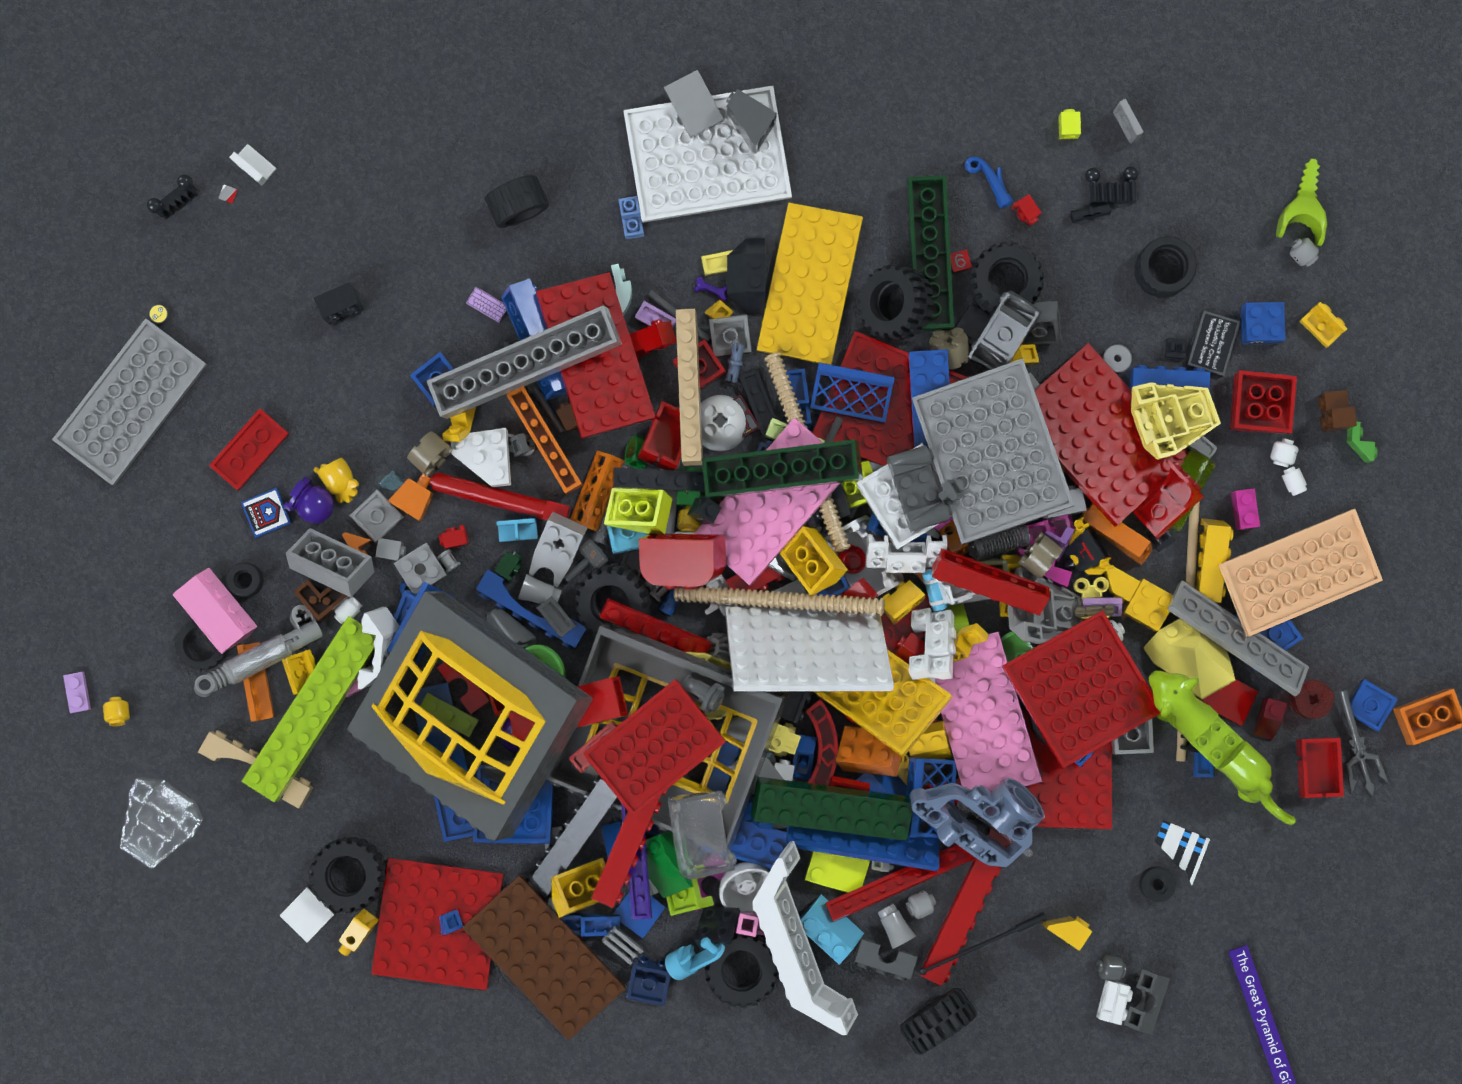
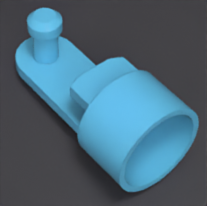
(686, 962)

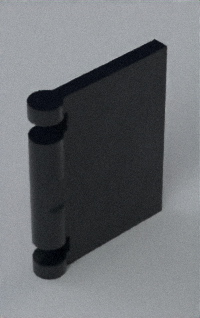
(973, 323)

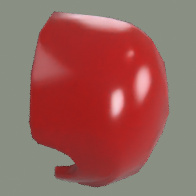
(853, 559)

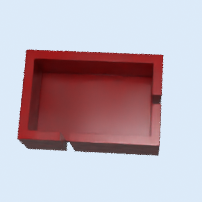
(663, 438)
(1320, 767)

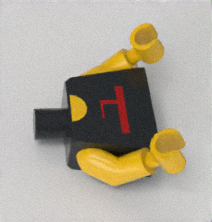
(1087, 551)

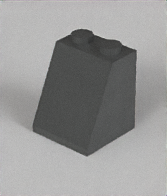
(750, 118)

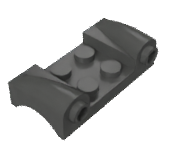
(1005, 331)
(918, 488)

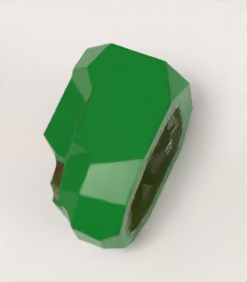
(632, 451)

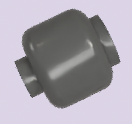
(1111, 968)

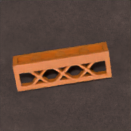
(599, 491)
(257, 691)

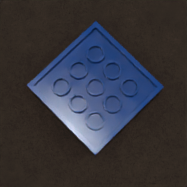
(536, 824)

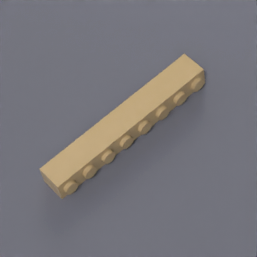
(689, 387)

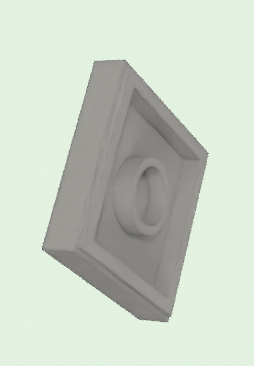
(1128, 121)
(376, 516)

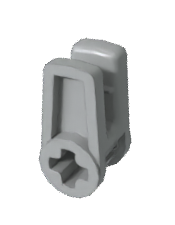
(1203, 447)

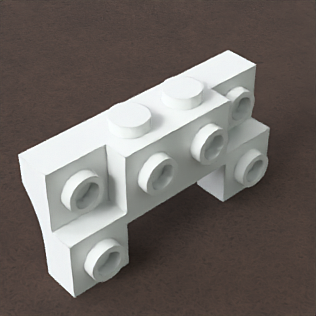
(908, 559)
(939, 644)

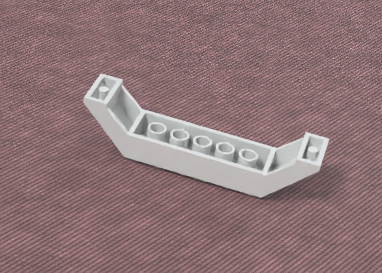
(793, 952)

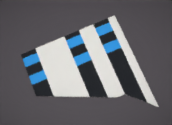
(1183, 847)

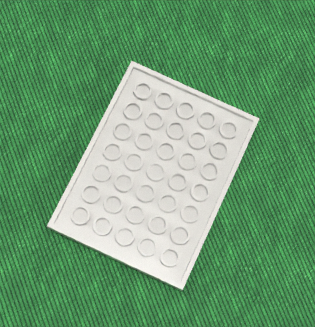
(705, 172)
(806, 650)

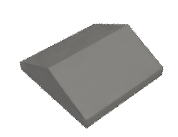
(729, 330)

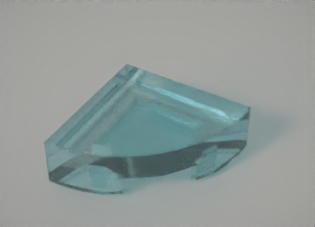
(391, 481)

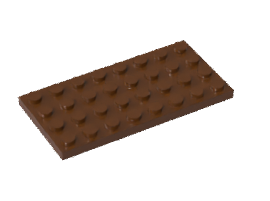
(544, 957)

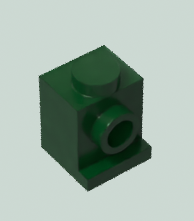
(509, 565)

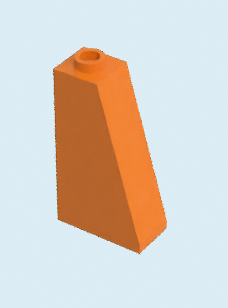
(1121, 536)

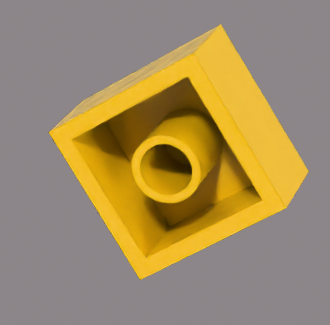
(1148, 605)

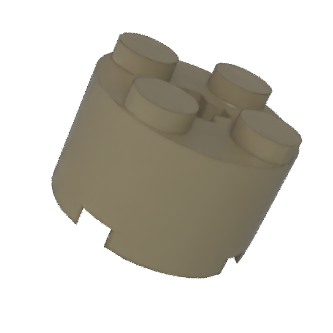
(956, 343)
(429, 453)
(1040, 555)

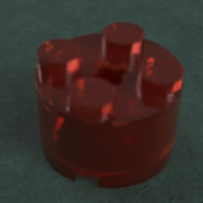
(1322, 697)

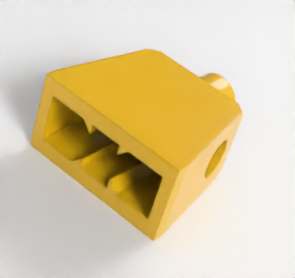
(357, 932)

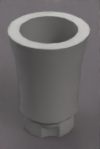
(537, 591)
(895, 926)

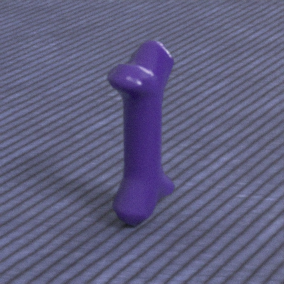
(702, 285)

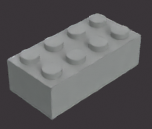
(330, 562)

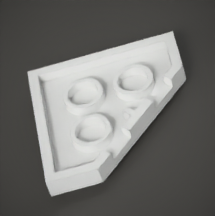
(486, 455)

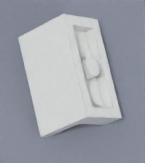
(253, 164)

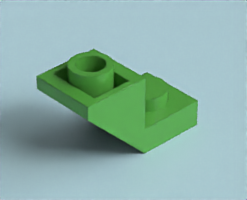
(1365, 449)

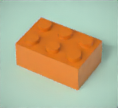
(1429, 716)
(866, 754)

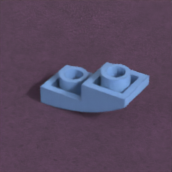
(631, 217)

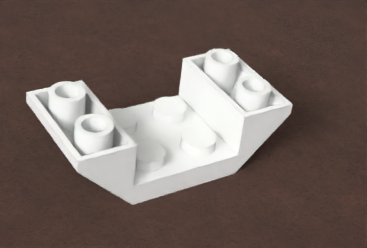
(384, 626)

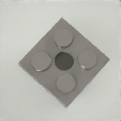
(420, 567)

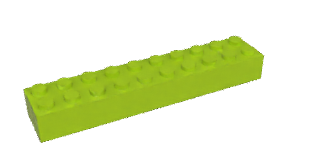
(311, 711)

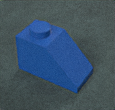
(804, 757)

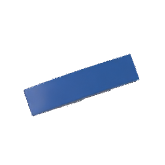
(591, 924)

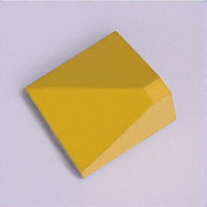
(718, 310)

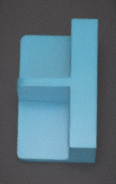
(517, 530)

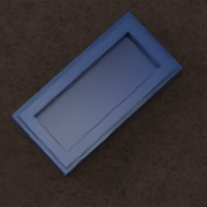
(1202, 766)

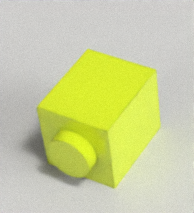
(1069, 124)

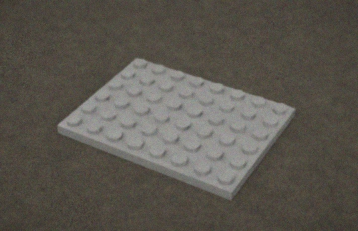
(996, 449)

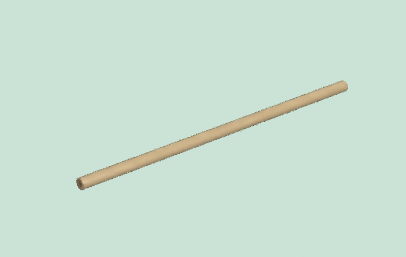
(1190, 580)

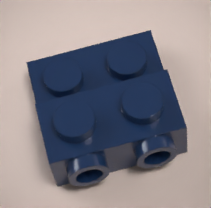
(648, 981)

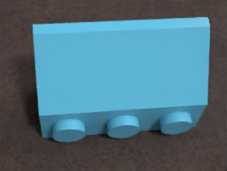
(835, 937)

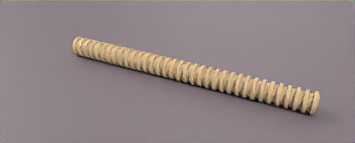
(790, 406)
(780, 600)

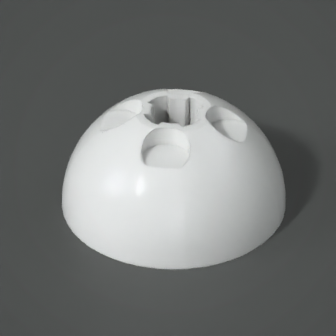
(721, 433)
(742, 885)

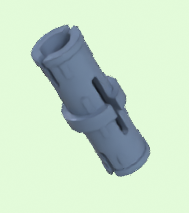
(735, 362)

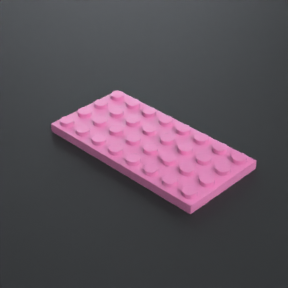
(765, 522)
(987, 721)

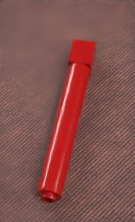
(496, 497)

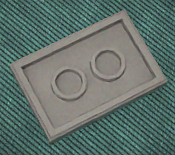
(693, 104)

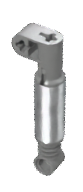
(262, 655)

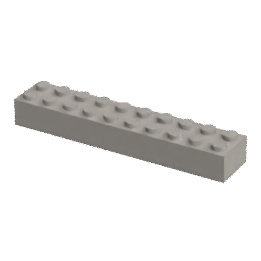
(524, 362)

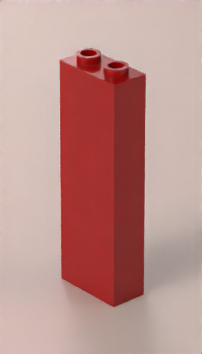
(606, 705)

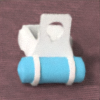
(942, 593)

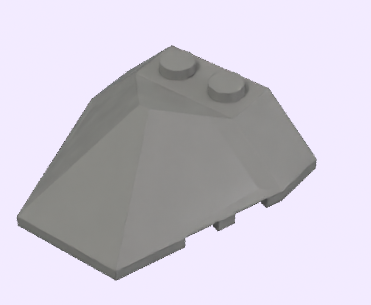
(1055, 618)

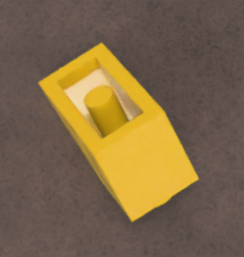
(1121, 584)

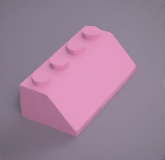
(215, 610)

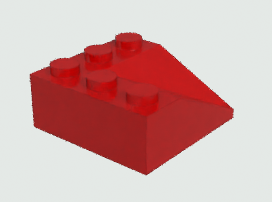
(1263, 402)

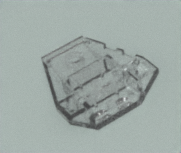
(157, 820)

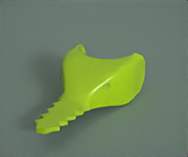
(1306, 207)

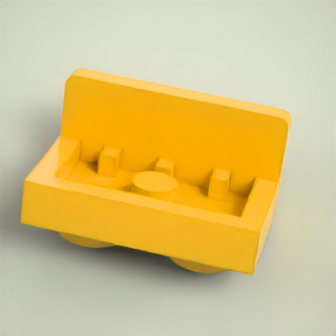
(1323, 324)
(298, 669)

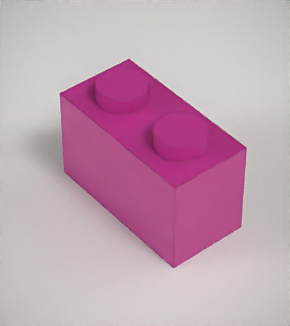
(1245, 509)

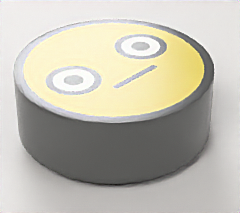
(159, 314)

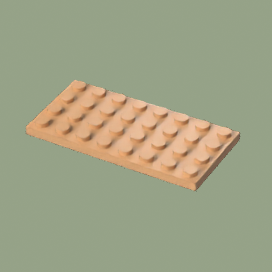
(1300, 572)

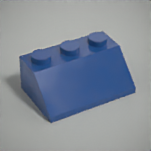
(883, 783)

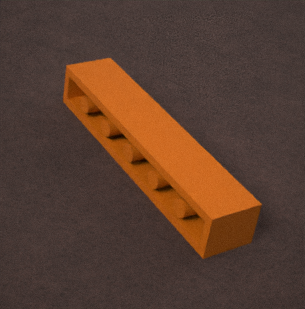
(544, 440)

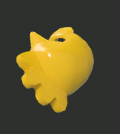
(338, 480)

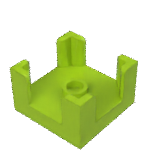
(688, 900)

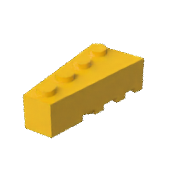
(1214, 551)

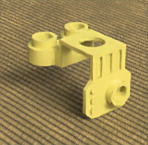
(1091, 591)
(784, 740)

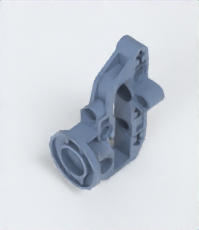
(1008, 808)

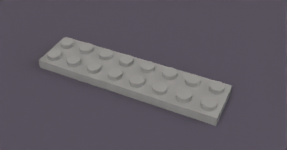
(1228, 633)

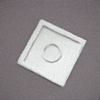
(307, 914)

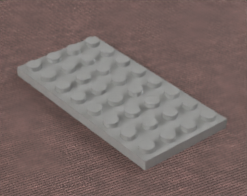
(129, 402)

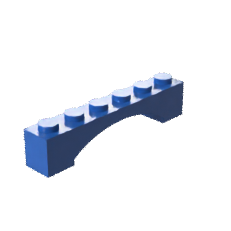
(493, 587)

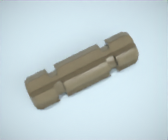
(1092, 610)

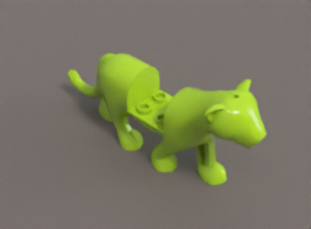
(1215, 739)

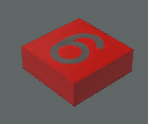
(960, 261)

